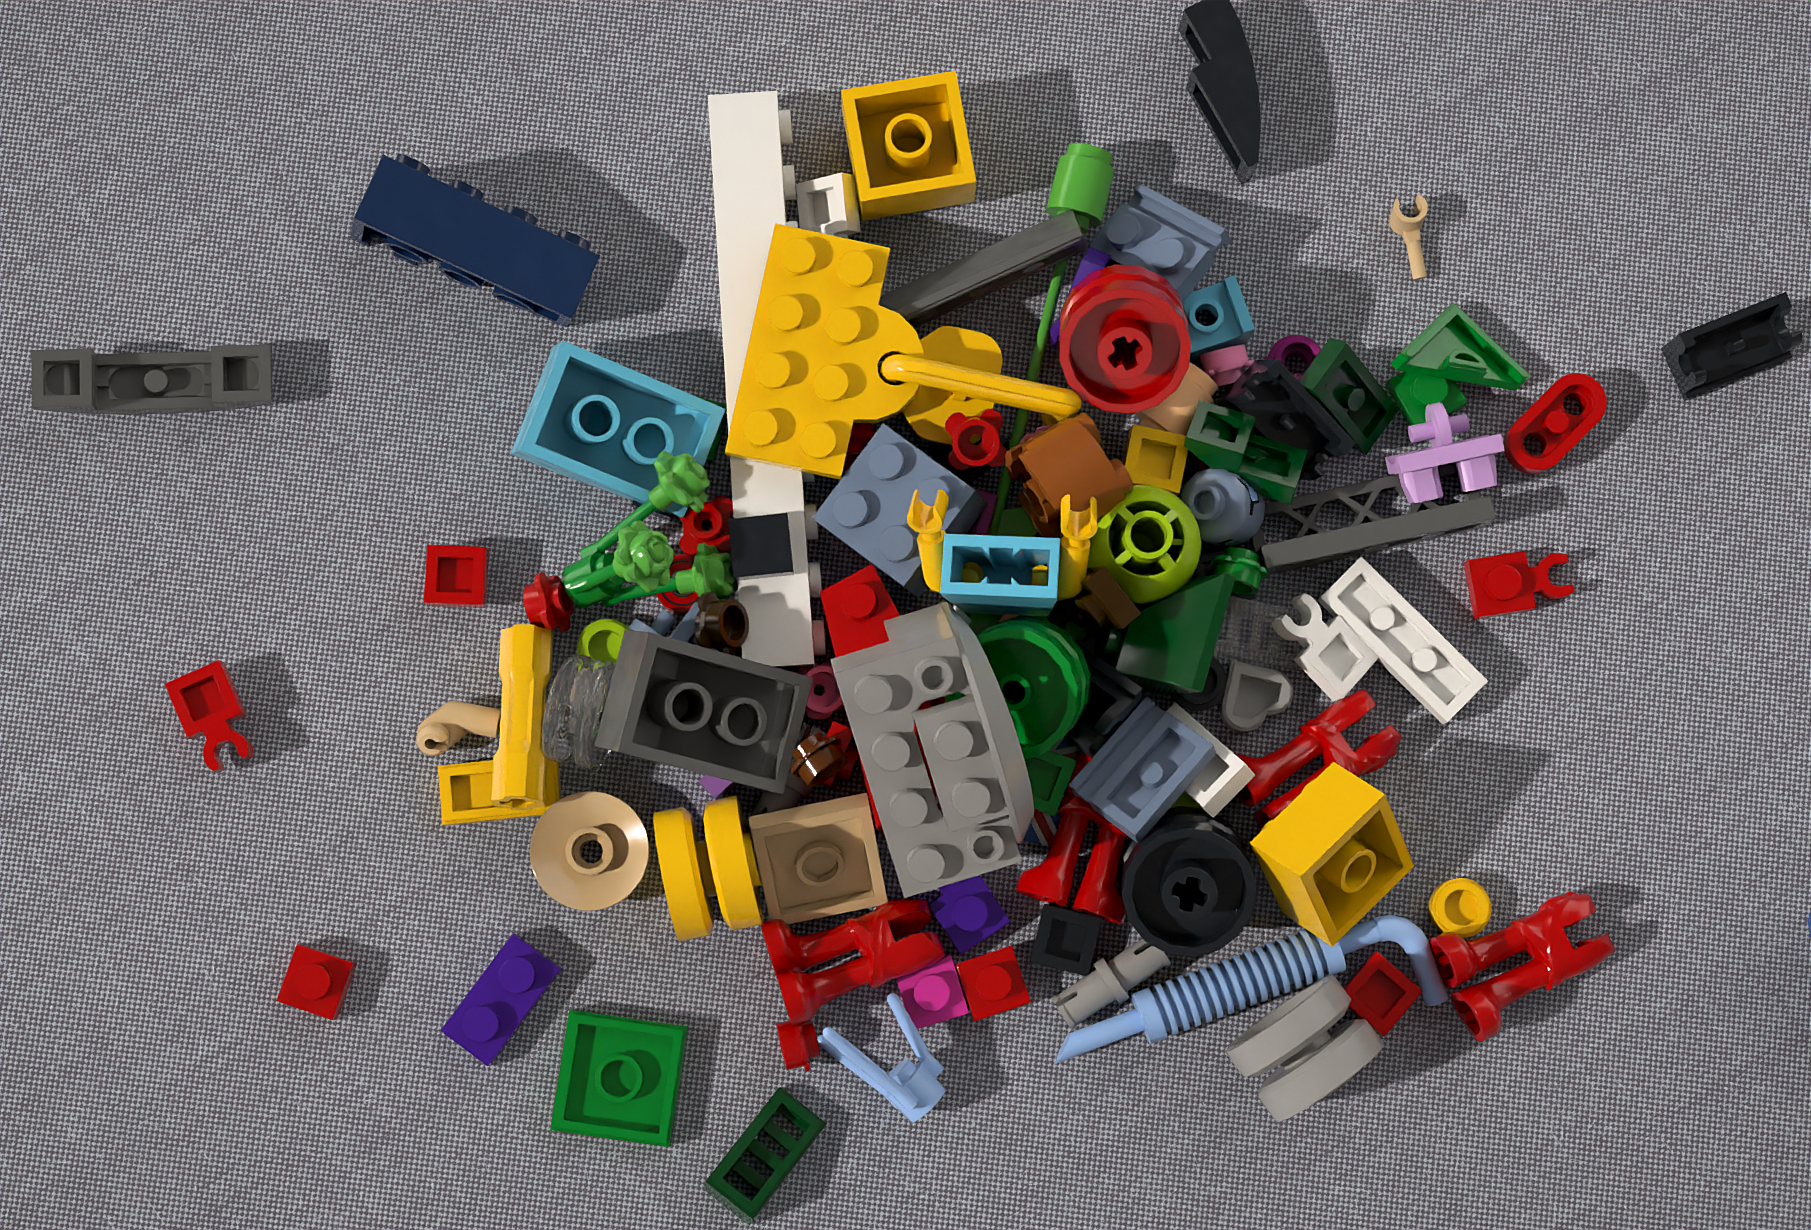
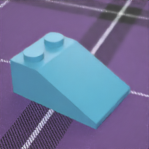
(611, 424)

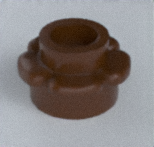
(817, 759)

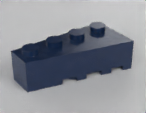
(474, 239)

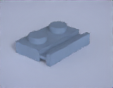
(1161, 238)
(1142, 769)

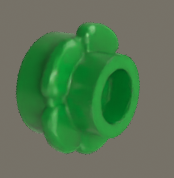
(1242, 565)

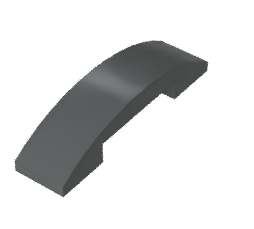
(151, 382)

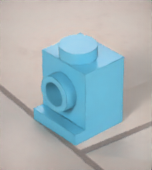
(1230, 312)

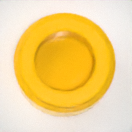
(1459, 907)

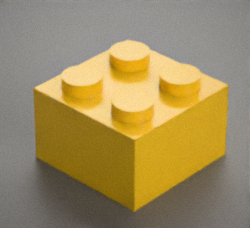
(908, 145)
(1332, 853)

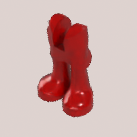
(1318, 737)
(1054, 876)
(870, 935)
(1540, 937)

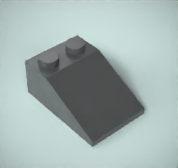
(703, 711)

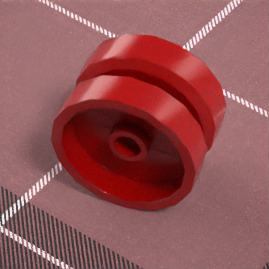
(1131, 372)

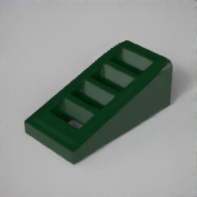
(730, 1196)

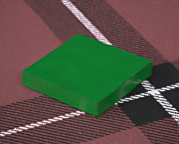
(619, 1078)

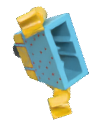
(1003, 571)

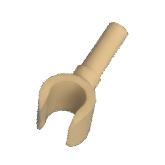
(1410, 230)

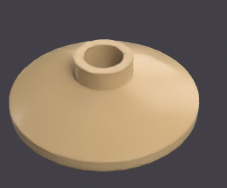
(559, 843)

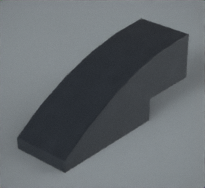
(1224, 82)

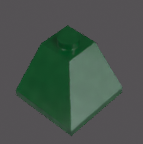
(1171, 639)

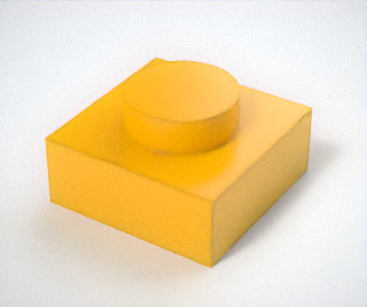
(1155, 458)

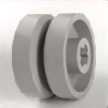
(1310, 1056)

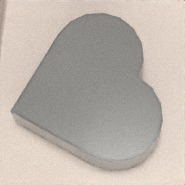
(1252, 695)

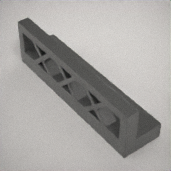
(1367, 537)

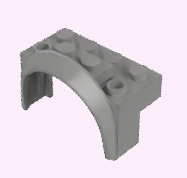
(965, 743)

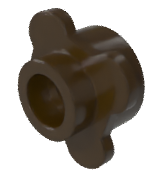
(720, 623)

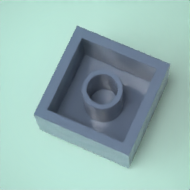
(874, 499)

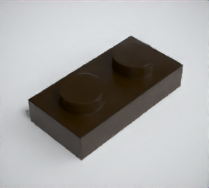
(1100, 602)

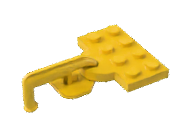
(820, 352)

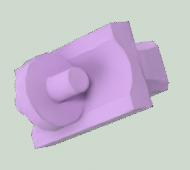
(1472, 456)

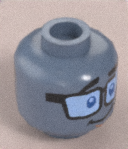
(1223, 507)

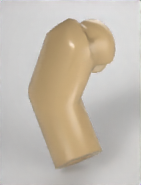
(453, 722)

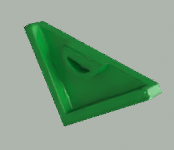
(1460, 351)

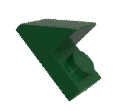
(1349, 394)

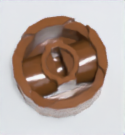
(1063, 463)

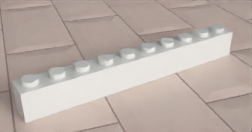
(748, 202)

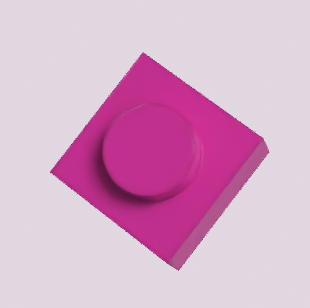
(933, 994)

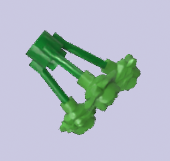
(645, 553)

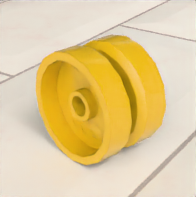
(699, 870)

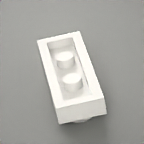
(1403, 641)

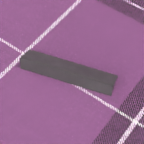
(988, 270)

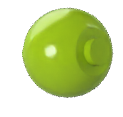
(1151, 546)

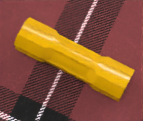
(520, 759)

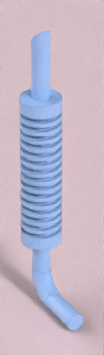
(1252, 978)

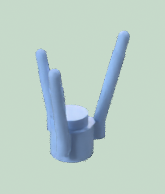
(907, 1086)

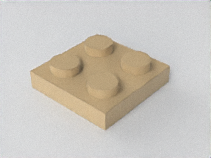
(818, 859)

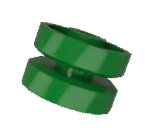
(1048, 668)

